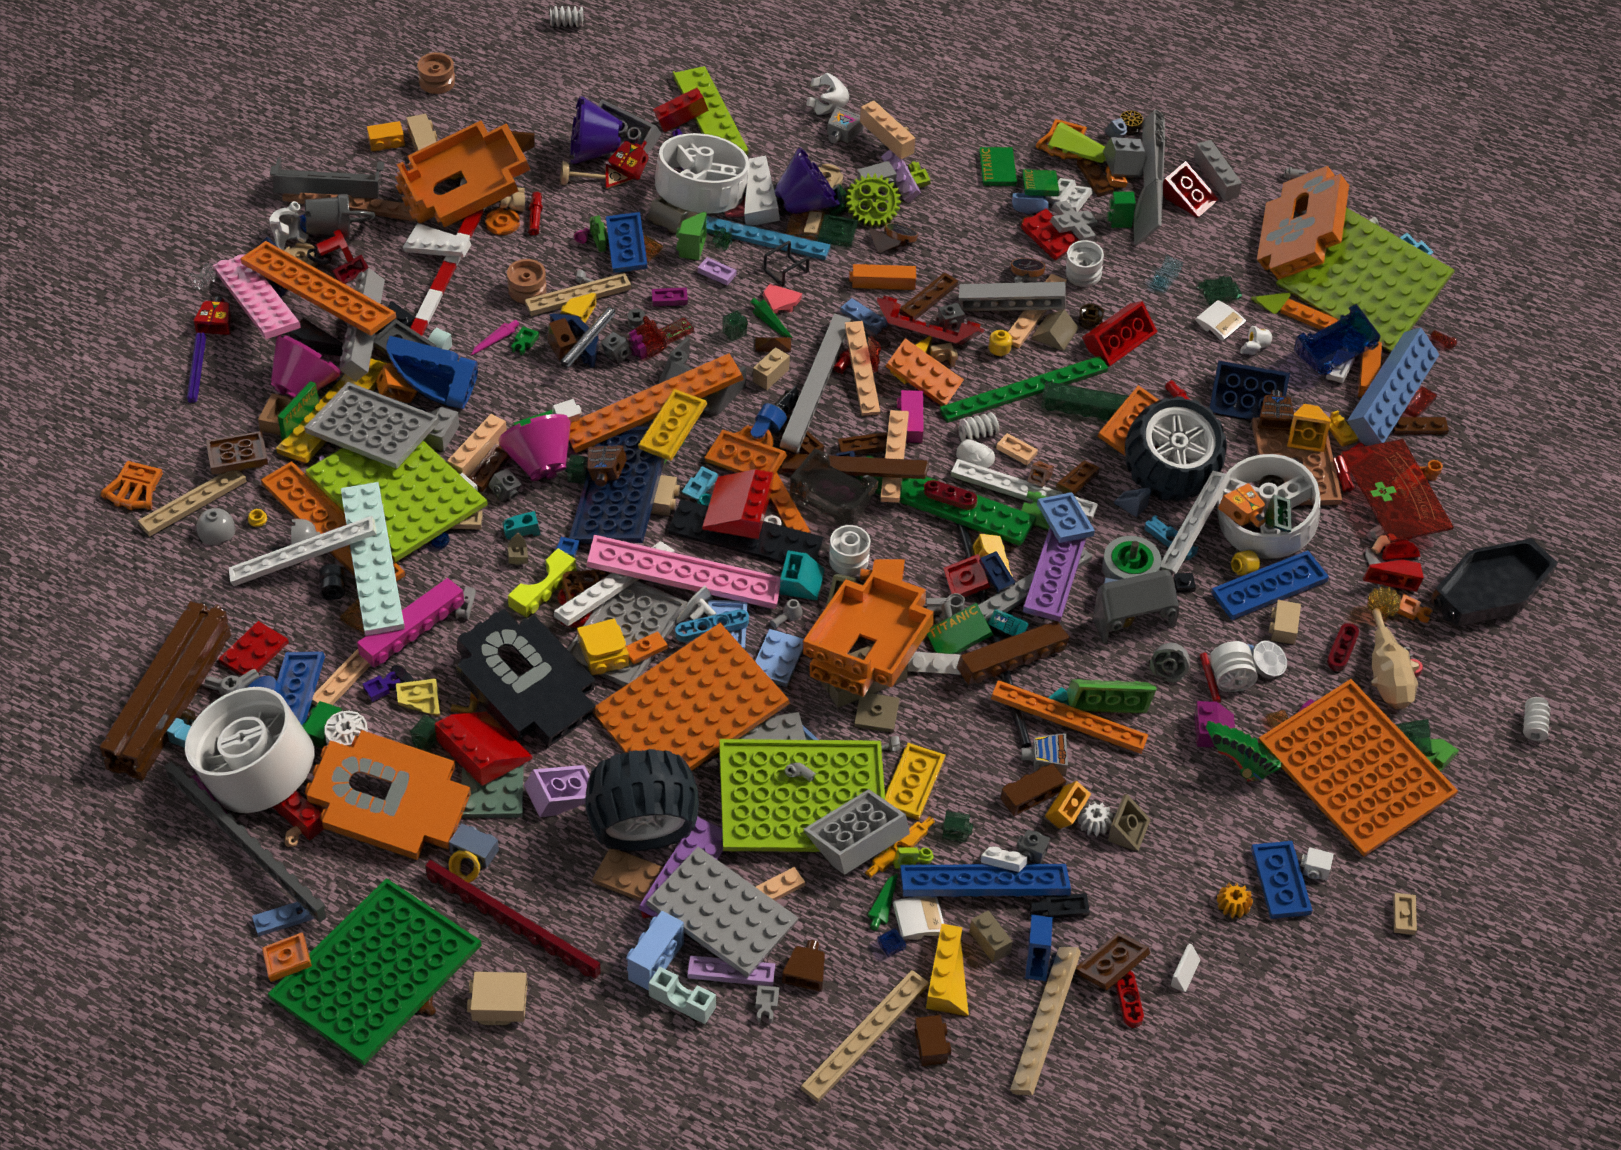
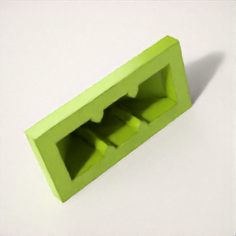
(1272, 302)

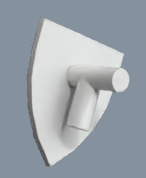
(697, 606)

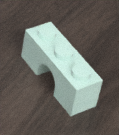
(668, 990)

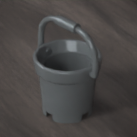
(331, 214)

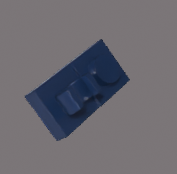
(997, 571)

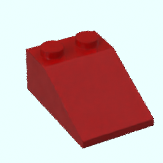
(1188, 190)

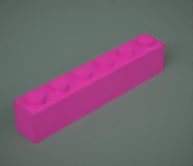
(417, 618)

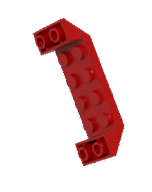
(891, 310)

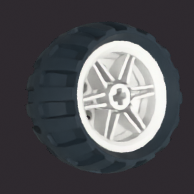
(1183, 433)
(641, 800)

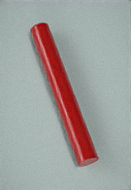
(1210, 677)

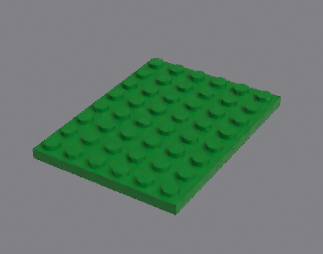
(375, 971)

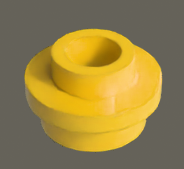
(257, 513)

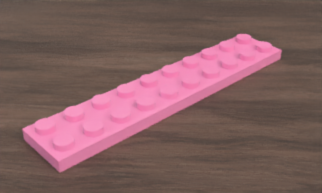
(256, 298)
(684, 571)

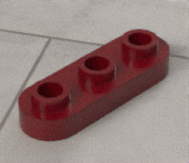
(950, 495)
(1343, 641)

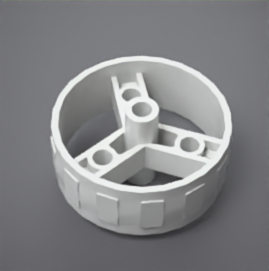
(712, 174)
(1298, 488)

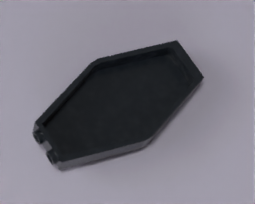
(1493, 582)

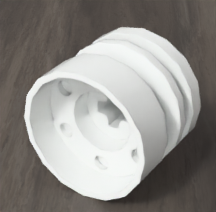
(1084, 263)
(1233, 666)
(344, 727)

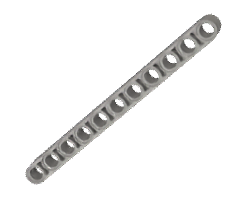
(814, 384)

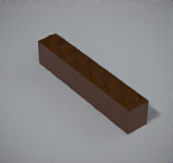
(1012, 652)

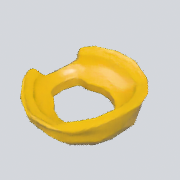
(455, 865)

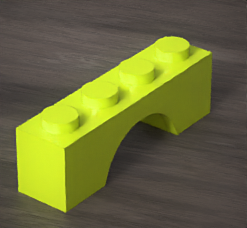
(527, 598)

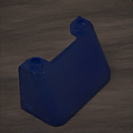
(1337, 342)

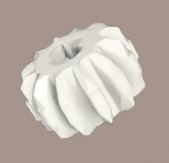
(1095, 818)

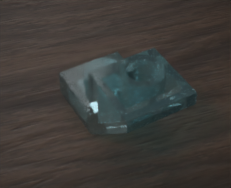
(1168, 273)

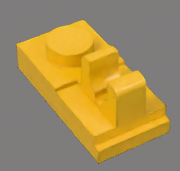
(1341, 430)

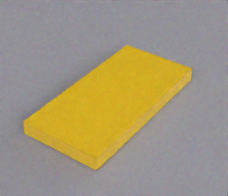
(672, 424)
(914, 780)

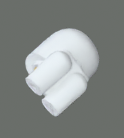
(1257, 339)

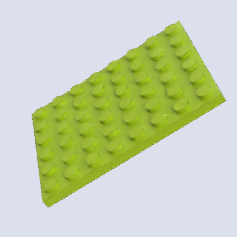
(1376, 271)
(417, 497)
(769, 809)

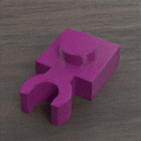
(636, 345)

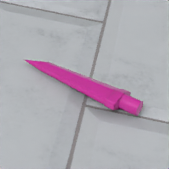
(500, 333)

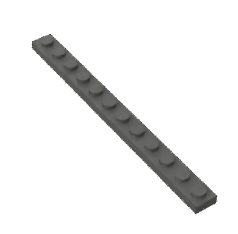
(243, 840)

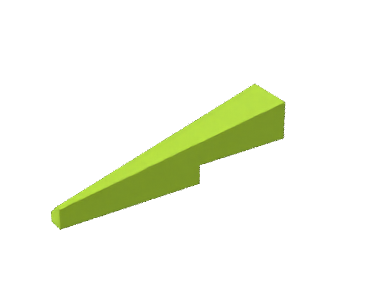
(1075, 142)

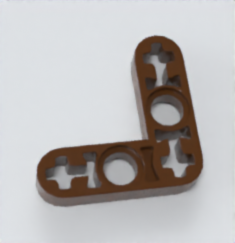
(579, 581)

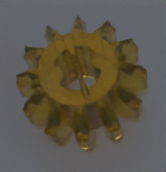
(1385, 600)

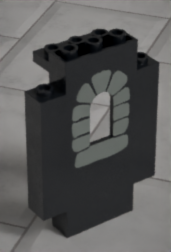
(544, 699)

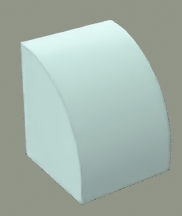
(441, 339)

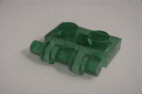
(1220, 289)

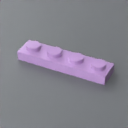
(904, 181)
(718, 970)

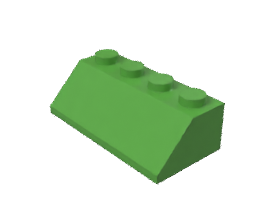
(1110, 696)

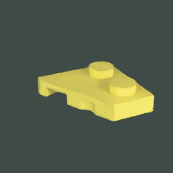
(419, 696)

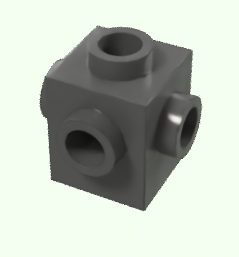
(950, 317)
(616, 347)
(505, 485)
(1033, 845)

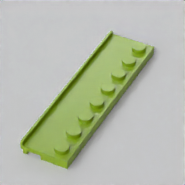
(716, 120)

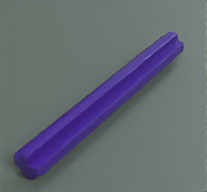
(196, 368)

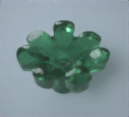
(722, 239)

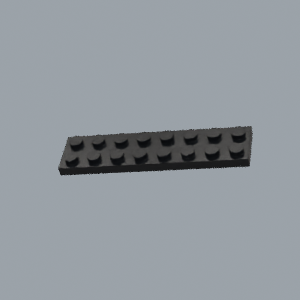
(772, 542)

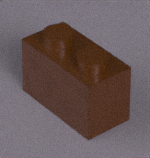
(931, 1040)

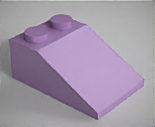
(557, 789)

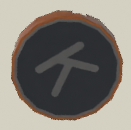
(900, 232)
(1027, 266)

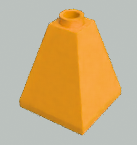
(1309, 428)

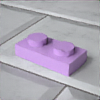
(717, 271)

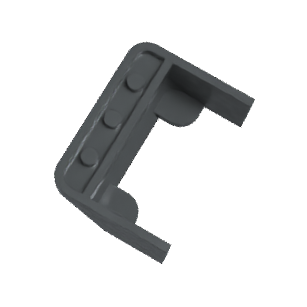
(716, 401)
(1133, 598)

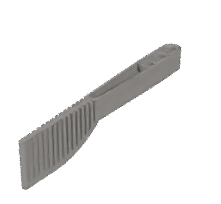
(1149, 205)

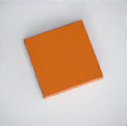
(286, 957)

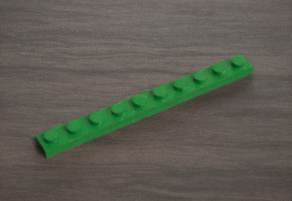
(1022, 389)

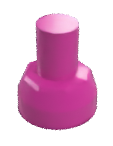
(582, 235)

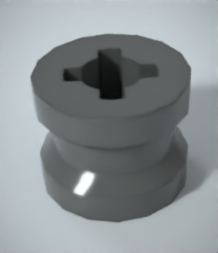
(635, 318)

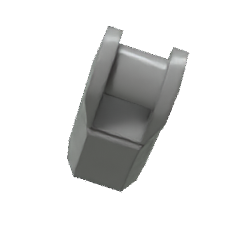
(469, 595)

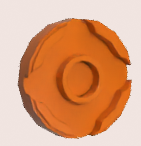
(502, 221)

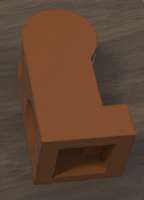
(1040, 473)

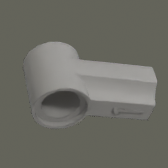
(956, 600)

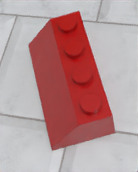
(1120, 333)

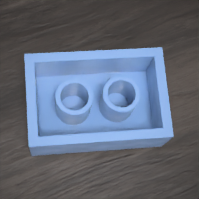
(655, 948)

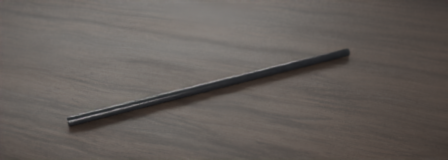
(1006, 676)

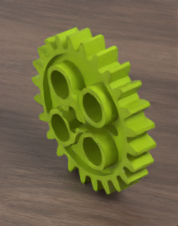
(873, 186)

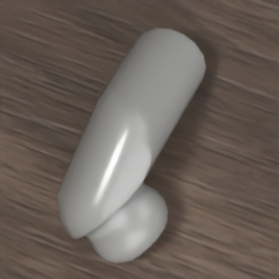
(799, 769)

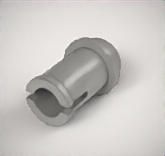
(1290, 173)

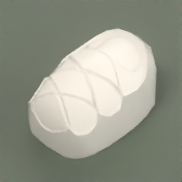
(975, 453)

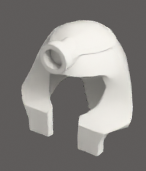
(836, 95)
(286, 225)

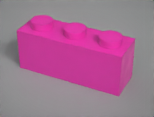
(912, 402)

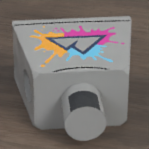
(843, 125)

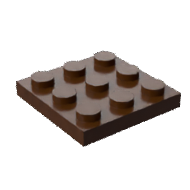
(236, 452)

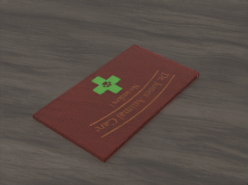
(1397, 490)

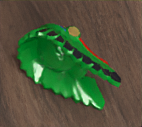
(1245, 751)

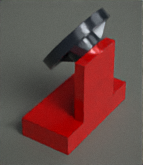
(330, 245)

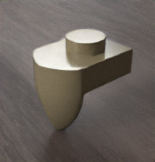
(517, 550)

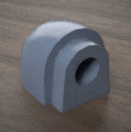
(1116, 128)

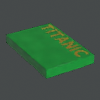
(997, 166)
(1040, 182)
(298, 409)
(960, 631)

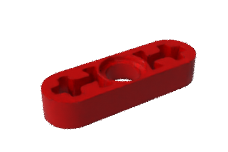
(1126, 1007)

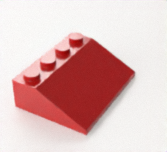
(739, 503)
(480, 745)

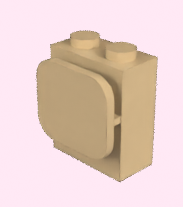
(498, 997)

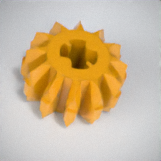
(1234, 900)

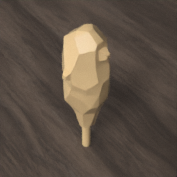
(1392, 668)

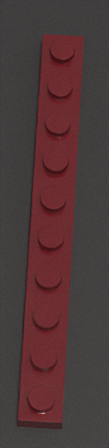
(516, 921)

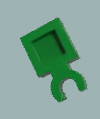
(525, 338)

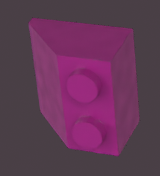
(1213, 712)

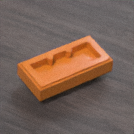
(646, 647)

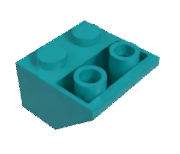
(801, 576)

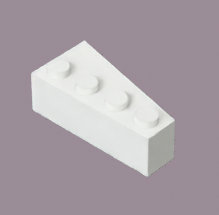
(760, 195)

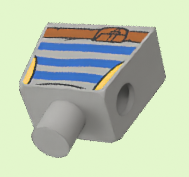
(1046, 751)

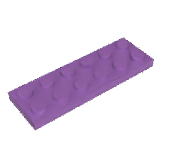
(1053, 577)
(705, 836)

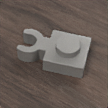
(766, 1001)

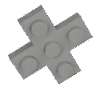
(1070, 220)

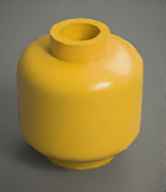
(1000, 343)
(1245, 562)

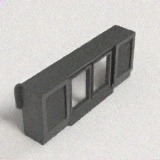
(326, 182)

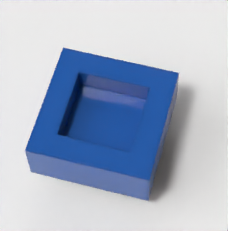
(568, 546)

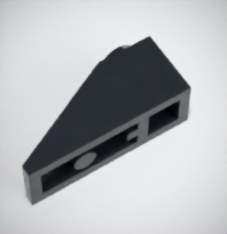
(316, 339)

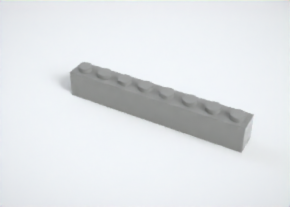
(358, 344)

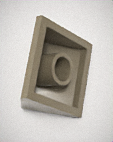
(1056, 330)
(1129, 825)

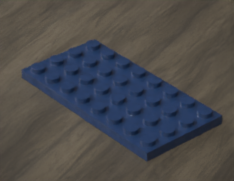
(622, 505)

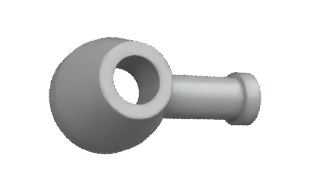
(791, 611)

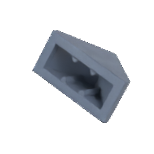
(1134, 501)

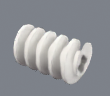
(566, 16)
(978, 425)
(1536, 719)

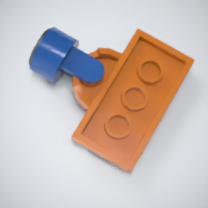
(752, 446)

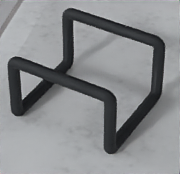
(797, 263)

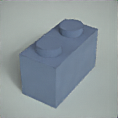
(480, 844)

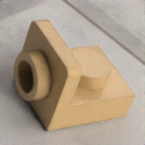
(944, 352)

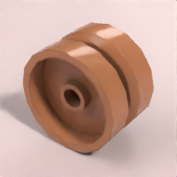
(436, 73)
(526, 280)

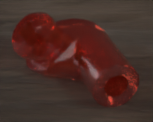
(1445, 340)

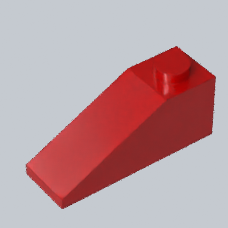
(1396, 574)

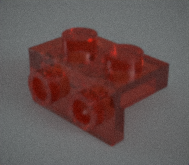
(652, 337)

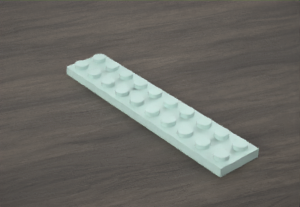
(373, 562)

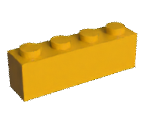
(947, 981)

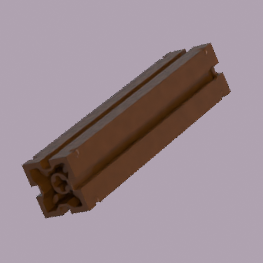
(165, 690)

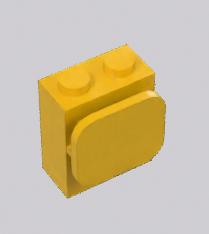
(603, 646)

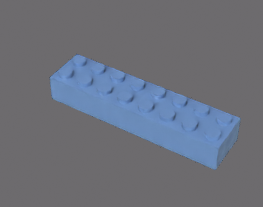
(1393, 387)

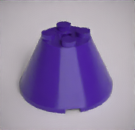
(593, 132)
(804, 186)

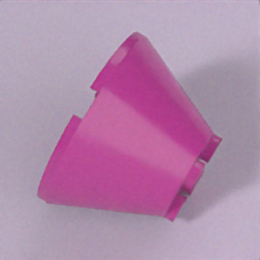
(298, 365)
(539, 446)

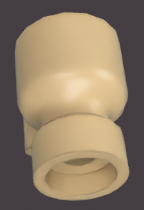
(515, 201)

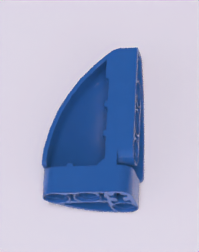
(434, 371)

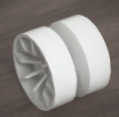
(849, 550)

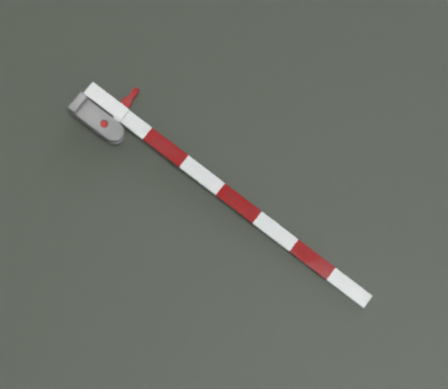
(444, 275)

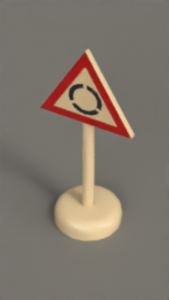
(612, 175)

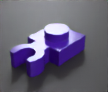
(379, 687)

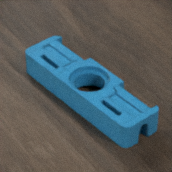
(1161, 531)

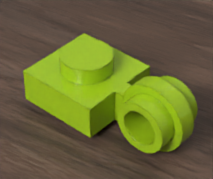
(919, 175)
(911, 855)

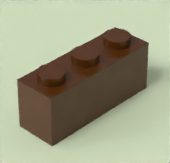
(1032, 789)

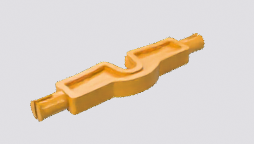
(886, 858)

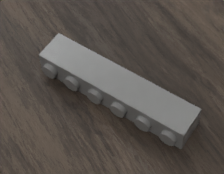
(1012, 296)

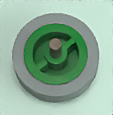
(1130, 557)

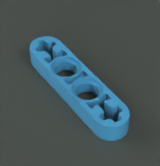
(710, 622)

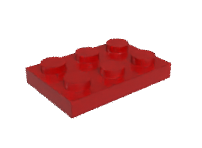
(1047, 236)
(253, 649)

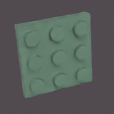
(497, 798)

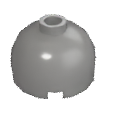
(215, 526)
(302, 530)
(1172, 659)

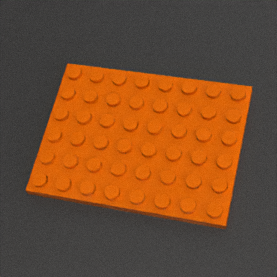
(693, 700)
(1358, 767)

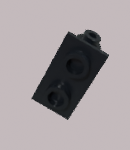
(788, 400)

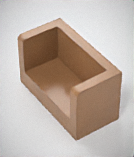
(269, 417)

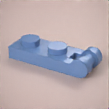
(861, 313)
(280, 918)

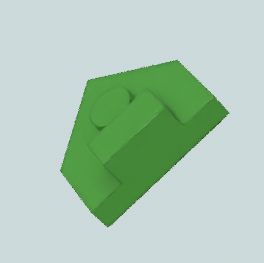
(598, 233)
(1442, 753)

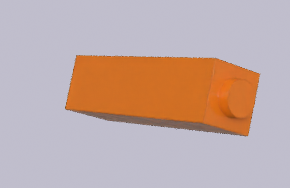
(883, 277)
(1369, 368)

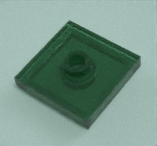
(838, 231)
(1419, 734)

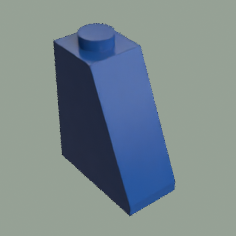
(1039, 948)

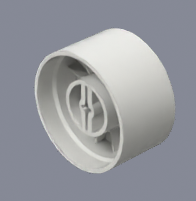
(249, 749)

